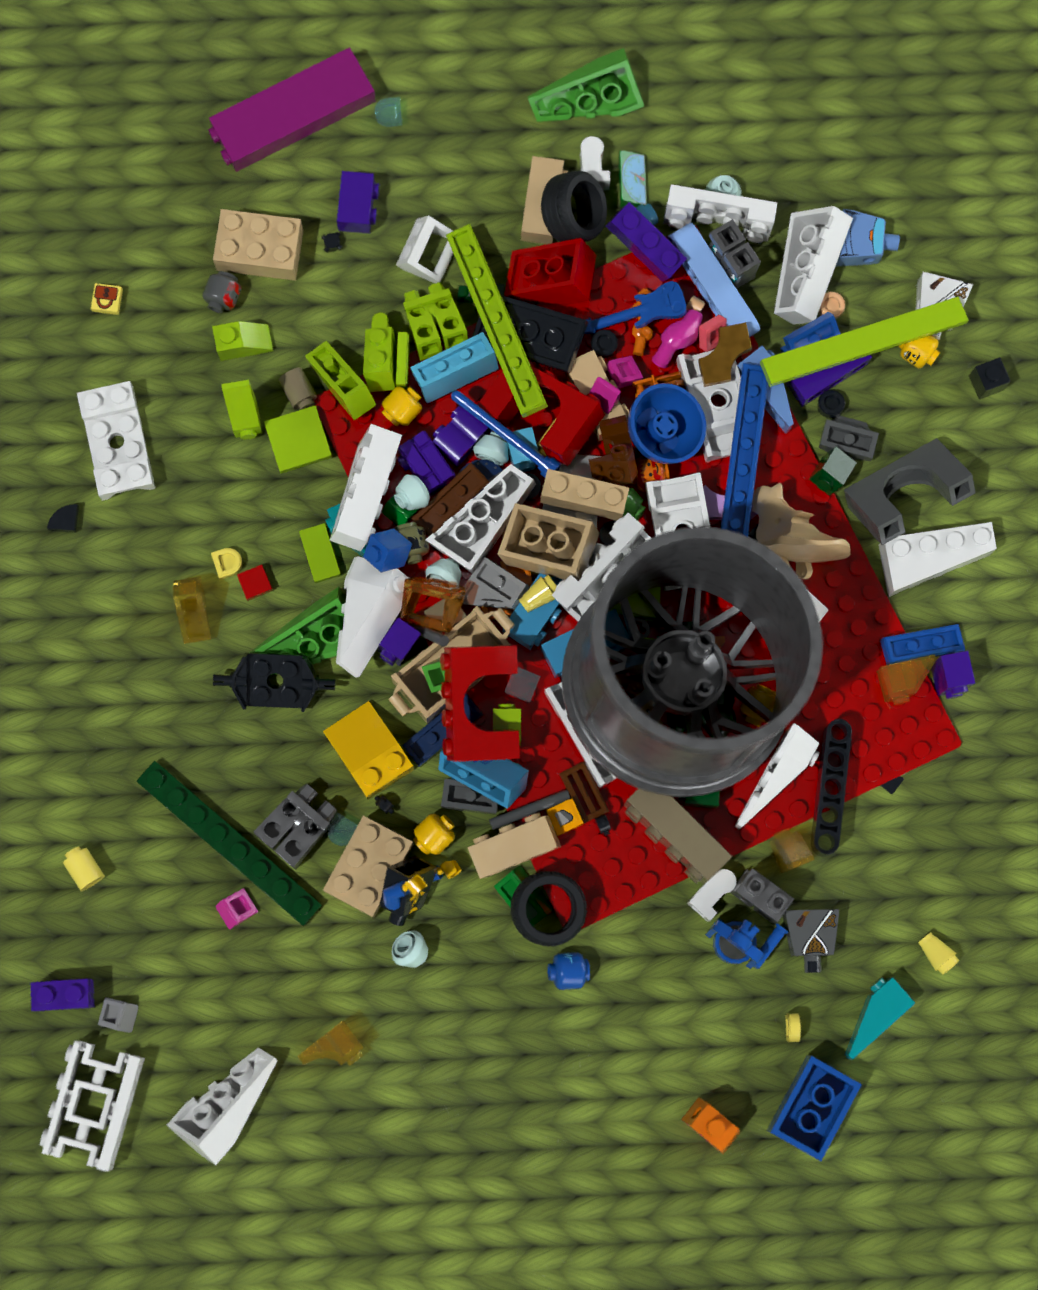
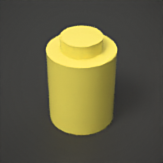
(83, 868)

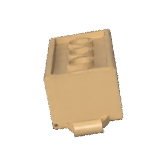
(411, 682)

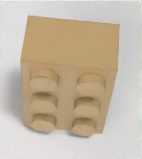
(258, 244)
(548, 542)
(363, 866)

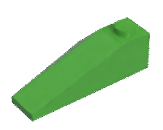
(595, 89)
(311, 632)

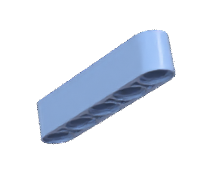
(712, 279)

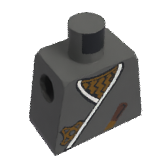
(811, 935)

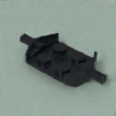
(253, 688)

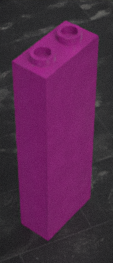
(291, 110)

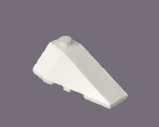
(369, 611)
(790, 758)
(219, 1115)

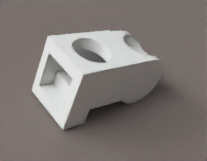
(590, 160)
(710, 892)

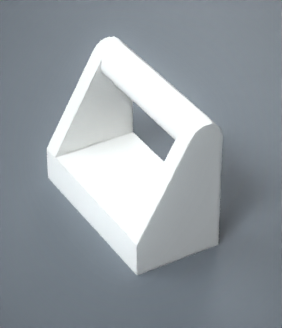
(415, 246)

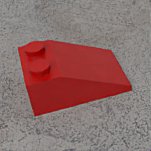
(552, 273)

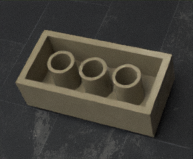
(679, 833)

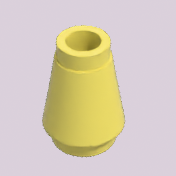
(538, 594)
(938, 953)

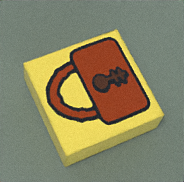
(106, 299)

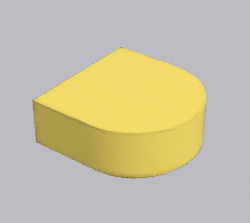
(227, 562)
(793, 1027)

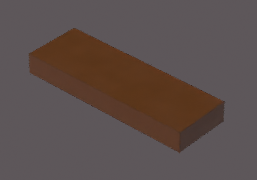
(451, 499)

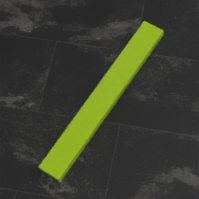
(496, 321)
(863, 341)

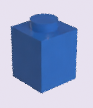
(387, 550)

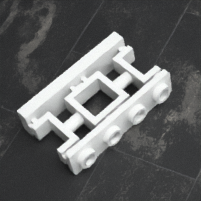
(112, 1110)

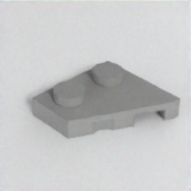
(493, 587)

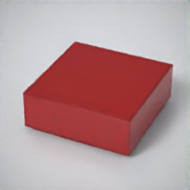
(254, 582)

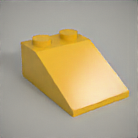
(368, 750)

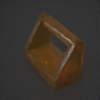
(453, 595)

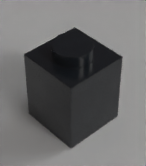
(989, 378)

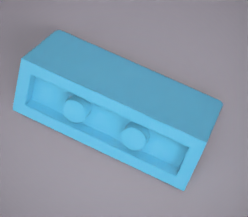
(455, 367)

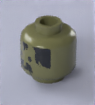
(417, 537)

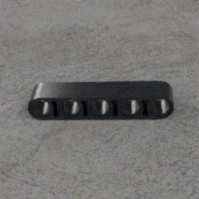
(839, 777)

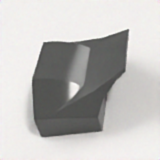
(849, 436)
(462, 798)

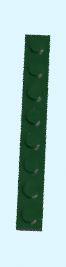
(229, 843)

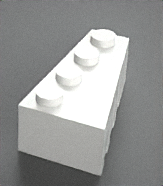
(809, 261)
(365, 487)
(482, 519)
(930, 554)

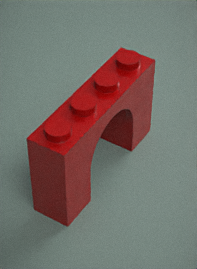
(574, 424)
(462, 668)

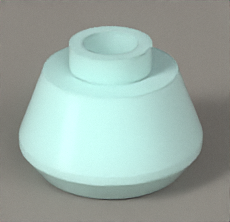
(724, 184)
(492, 448)
(411, 493)
(445, 571)
(410, 949)

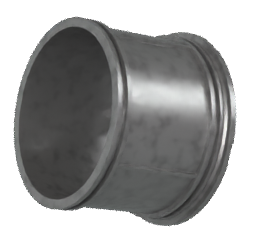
(686, 668)

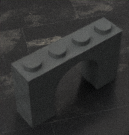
(927, 465)

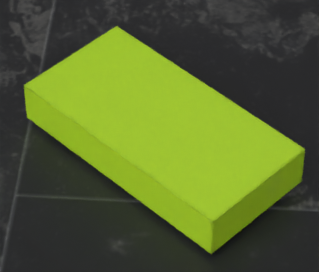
(402, 360)
(319, 553)

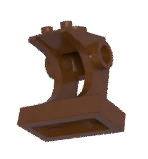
(619, 463)

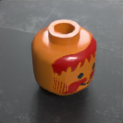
(649, 471)

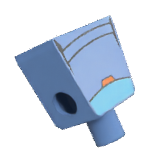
(865, 240)

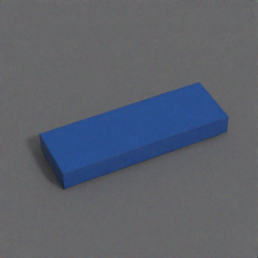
(922, 643)

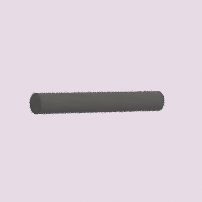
(431, 635)
(529, 809)

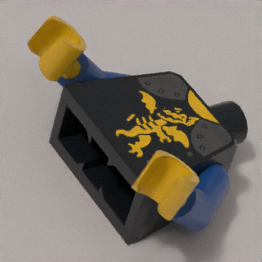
(409, 884)

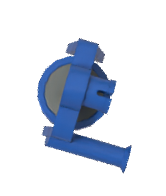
(737, 942)

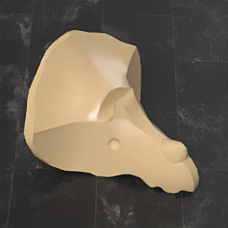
(791, 535)

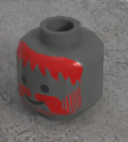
(221, 292)

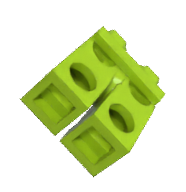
(431, 311)

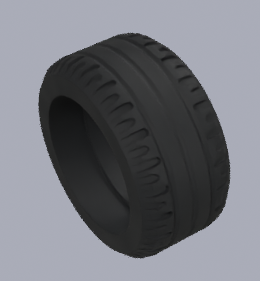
(590, 206)
(576, 918)

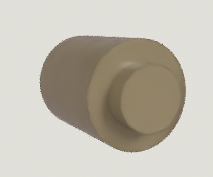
(298, 389)

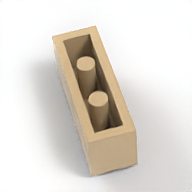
(540, 173)
(583, 375)
(584, 495)
(513, 845)

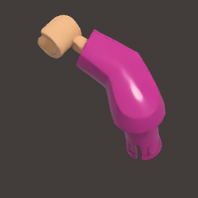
(680, 334)

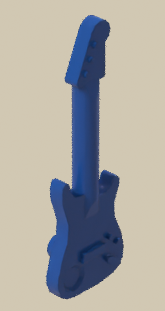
(662, 303)

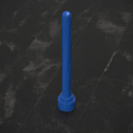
(543, 462)

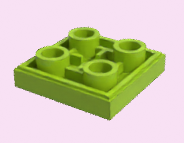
(298, 439)

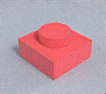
(709, 332)

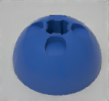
(675, 416)

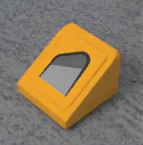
(565, 817)

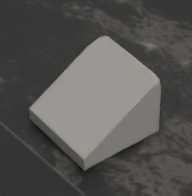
(118, 1015)

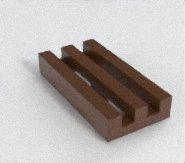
(573, 771)

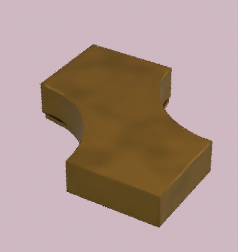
(732, 343)

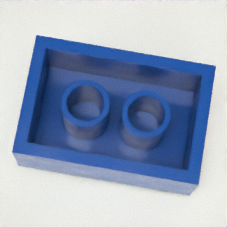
(814, 1107)

